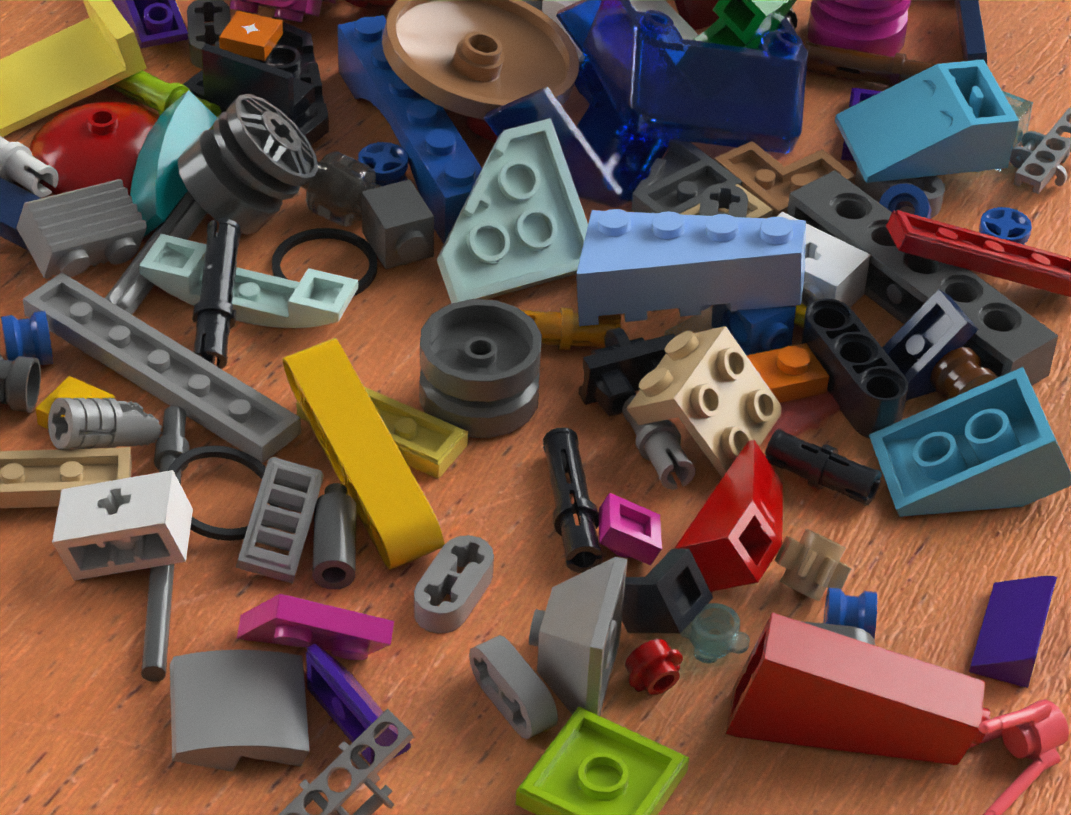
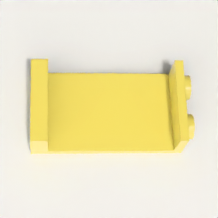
(67, 66)

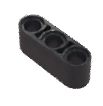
(858, 368)

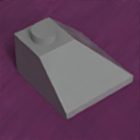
(581, 635)

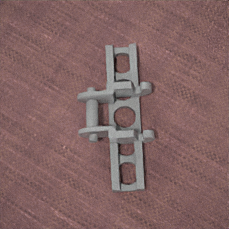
(1037, 149)
(365, 774)

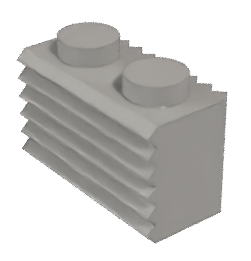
(82, 229)

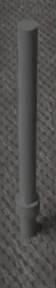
(159, 602)

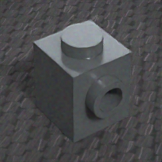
(397, 224)

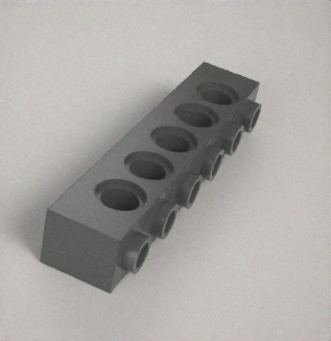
(904, 282)

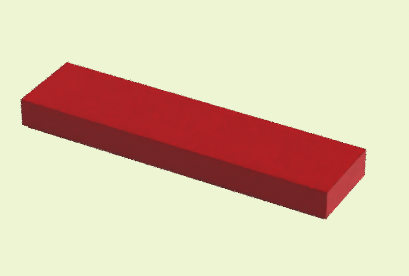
(980, 252)

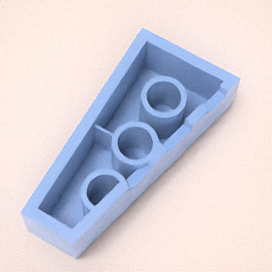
(687, 263)

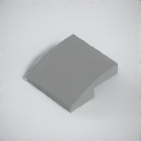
(238, 707)

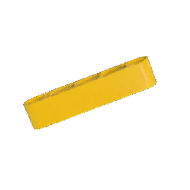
(363, 454)

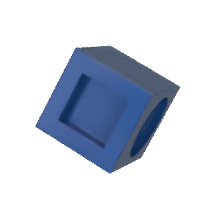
(757, 328)

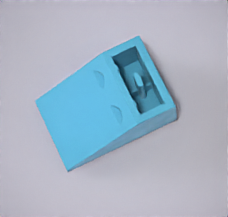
(932, 125)

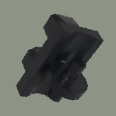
(616, 370)

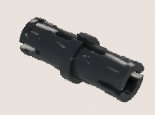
(823, 467)

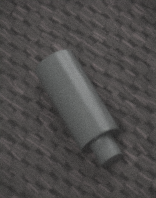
(334, 538)

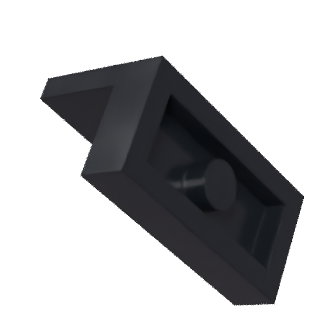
(231, 75)

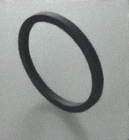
(328, 233)
(219, 452)

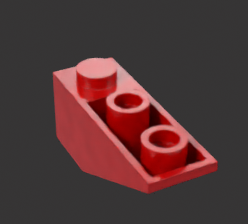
(739, 523)

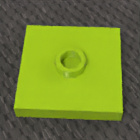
(601, 771)

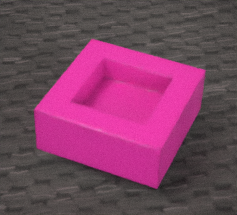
(629, 529)

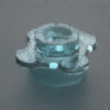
(716, 633)

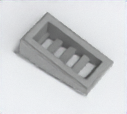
(292, 488)

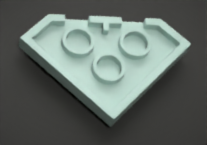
(518, 221)

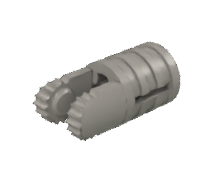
(100, 424)

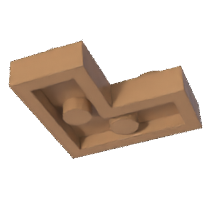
(770, 179)

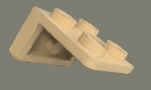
(713, 393)

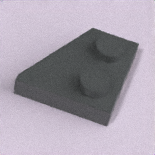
(679, 180)

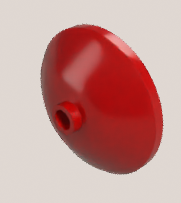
(93, 144)

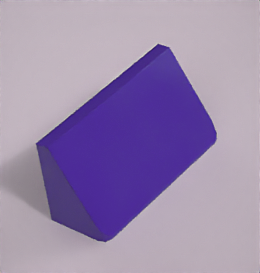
(1013, 629)
(345, 699)

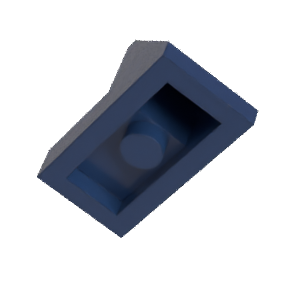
(926, 338)

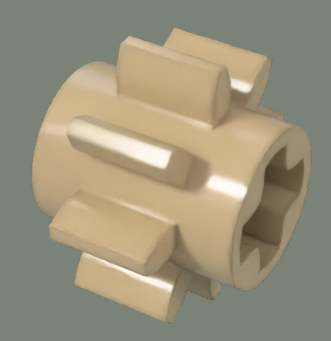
(812, 564)

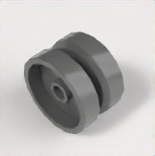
(480, 367)

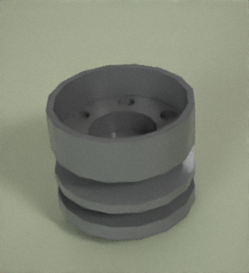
(247, 163)

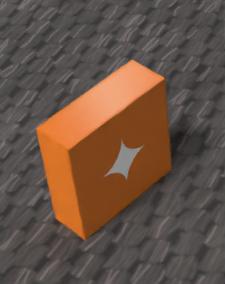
(251, 35)

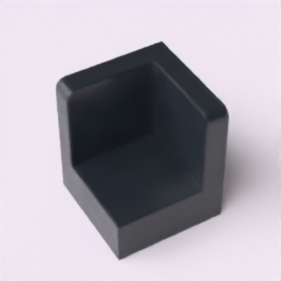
(666, 596)

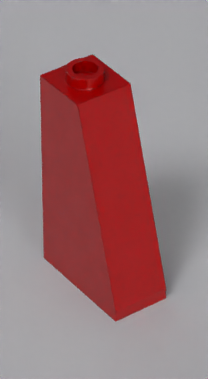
(853, 697)

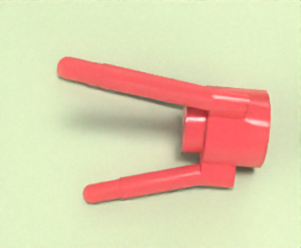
(1029, 734)

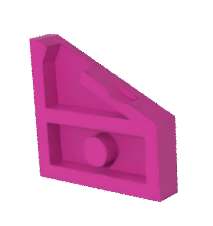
(305, 622)

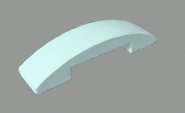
(257, 297)

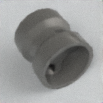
(20, 383)

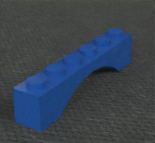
(435, 149)

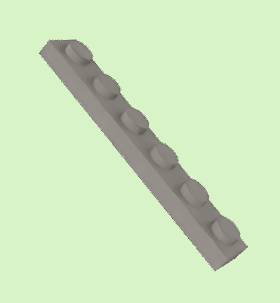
(164, 367)

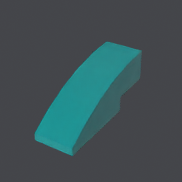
(156, 177)

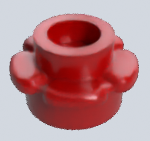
(653, 667)

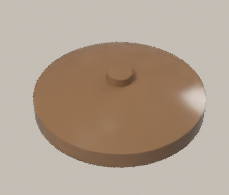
(478, 52)

